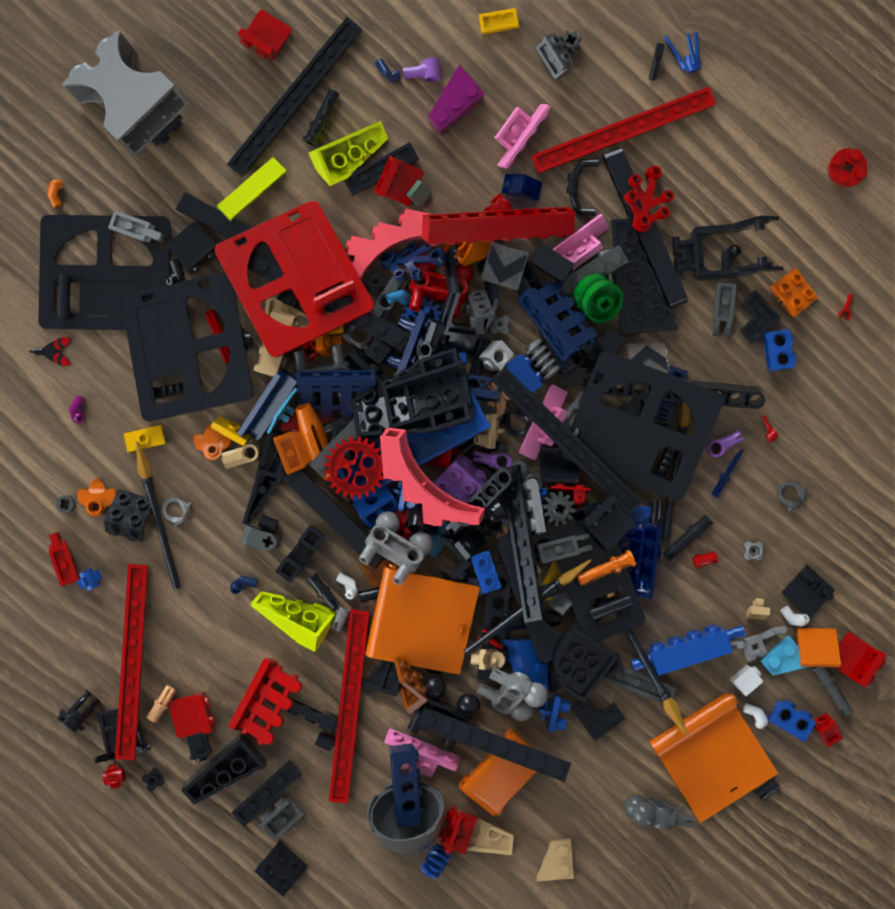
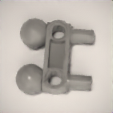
(395, 547)
(515, 694)

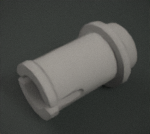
(340, 618)

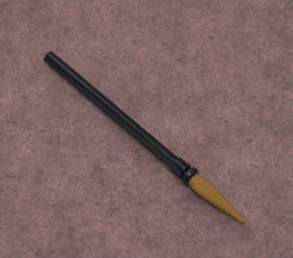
(683, 420)
(144, 470)
(564, 579)
(670, 706)

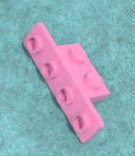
(517, 131)
(583, 242)
(553, 401)
(429, 755)

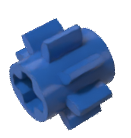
(89, 579)

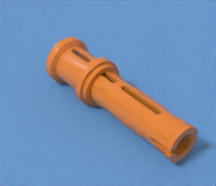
(614, 564)

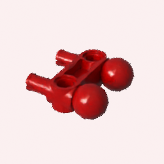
(436, 287)

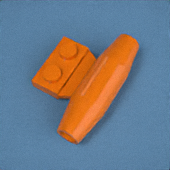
(301, 447)

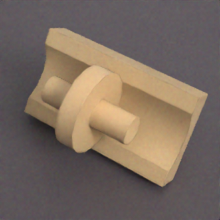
(489, 436)
(488, 659)

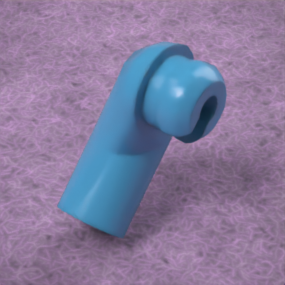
(401, 296)

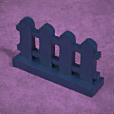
(548, 323)
(333, 381)

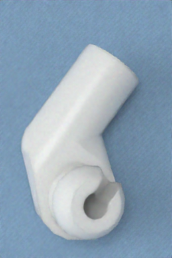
(794, 619)
(759, 715)

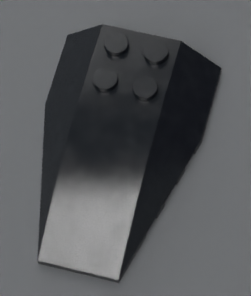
(418, 399)

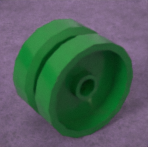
(598, 298)

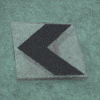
(504, 266)
(652, 355)

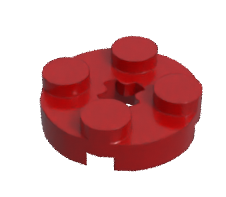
(842, 177)

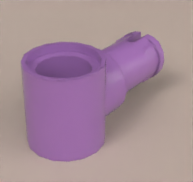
(427, 70)
(724, 444)
(491, 459)

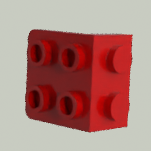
(265, 35)
(859, 659)
(192, 715)

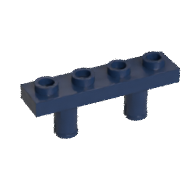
(417, 335)

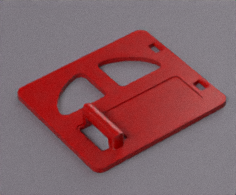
(310, 264)

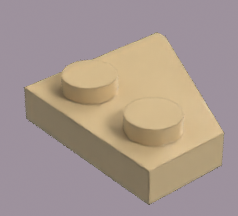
(557, 862)

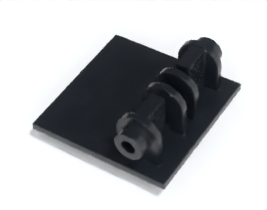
(808, 591)
(281, 868)

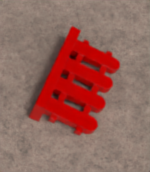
(253, 705)

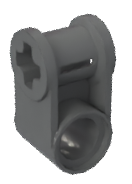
(256, 538)

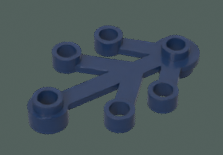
(391, 260)

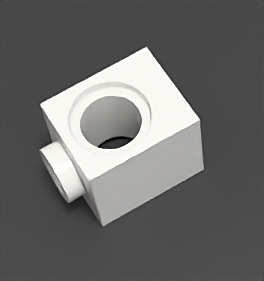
(502, 354)
(747, 679)

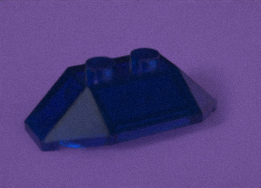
(646, 546)

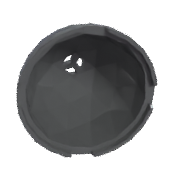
(407, 839)

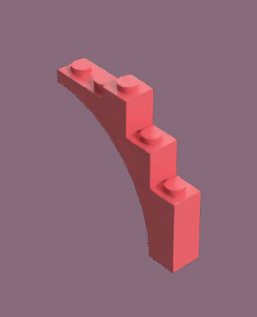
(386, 237)
(418, 488)

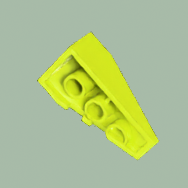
(342, 157)
(300, 621)

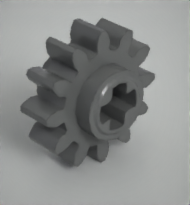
(564, 510)

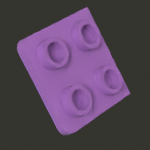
(461, 479)

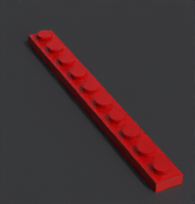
(623, 130)
(131, 662)
(349, 706)

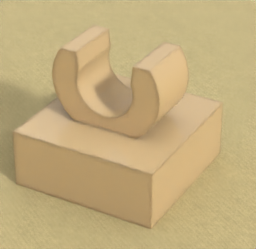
(757, 611)

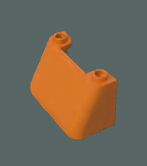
(496, 779)

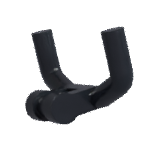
(572, 188)
(469, 446)

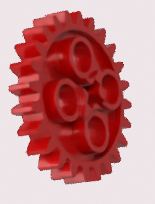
(338, 461)

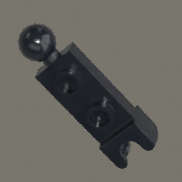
(326, 720)

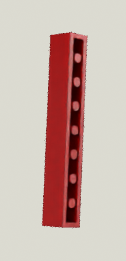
(496, 225)

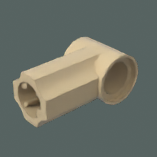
(240, 456)

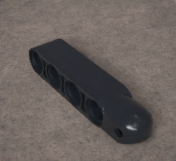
(456, 529)

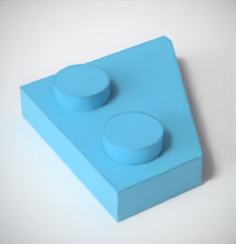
(782, 657)

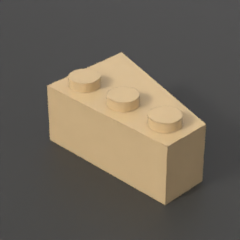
(270, 365)

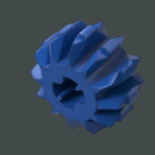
(435, 861)

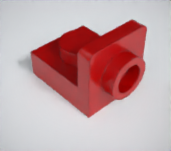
(827, 730)

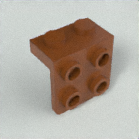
(411, 686)

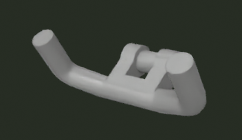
(760, 651)

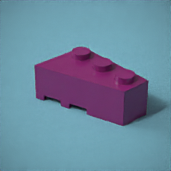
(455, 101)

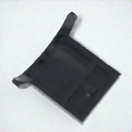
(108, 727)

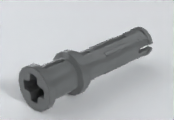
(828, 680)

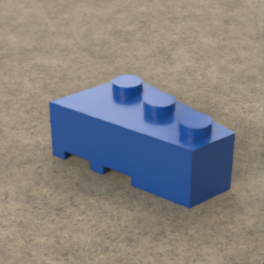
(525, 660)

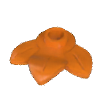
(210, 440)
(96, 494)

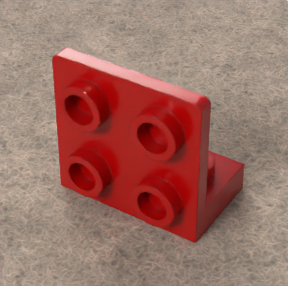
(397, 180)

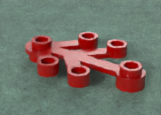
(642, 220)

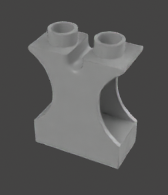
(134, 101)

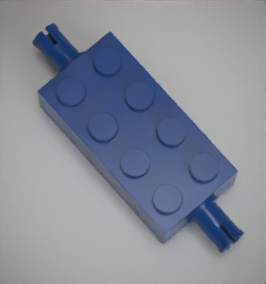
(690, 649)

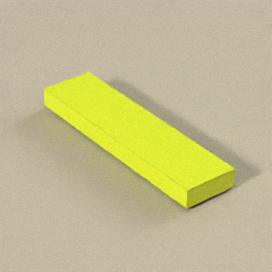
(251, 189)

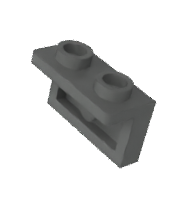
(554, 55)
(478, 308)
(281, 818)

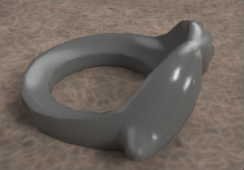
(792, 504)

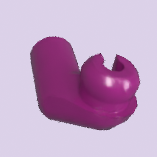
(76, 411)

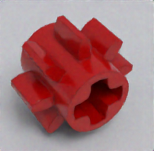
(312, 356)
(114, 776)

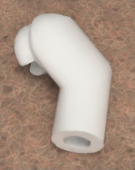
(350, 586)

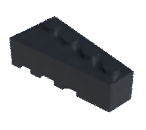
(229, 765)

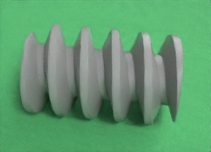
(543, 358)

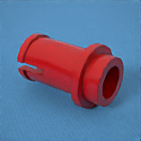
(705, 559)

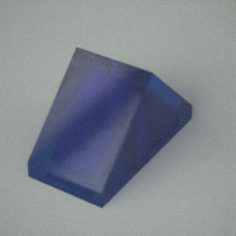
(521, 186)

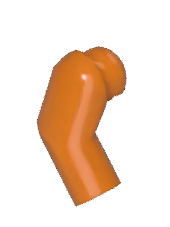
(52, 193)

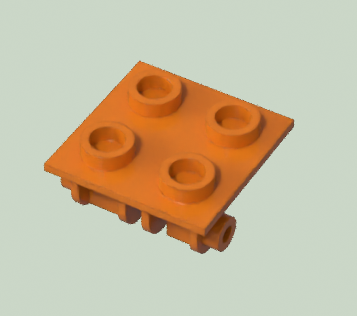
(794, 292)

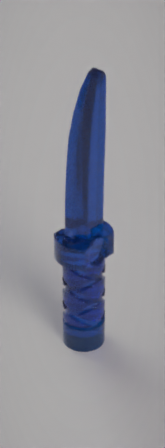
(725, 477)

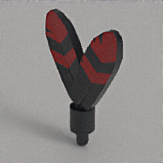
(50, 349)

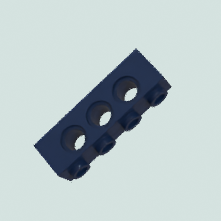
(410, 814)

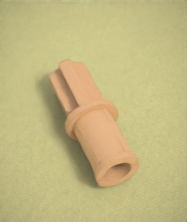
(161, 704)

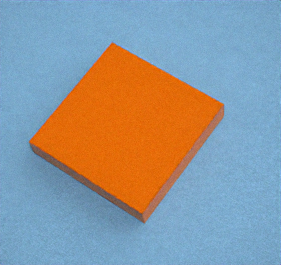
(818, 647)

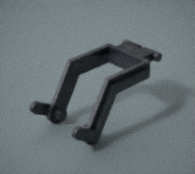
(692, 251)
(460, 334)

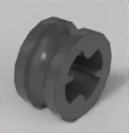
(60, 502)

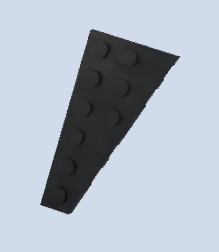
(643, 300)

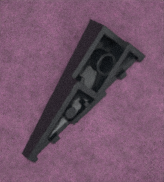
(267, 476)

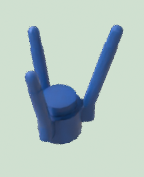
(692, 62)

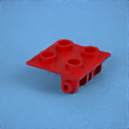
(577, 493)

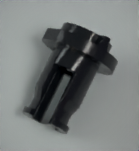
(73, 718)

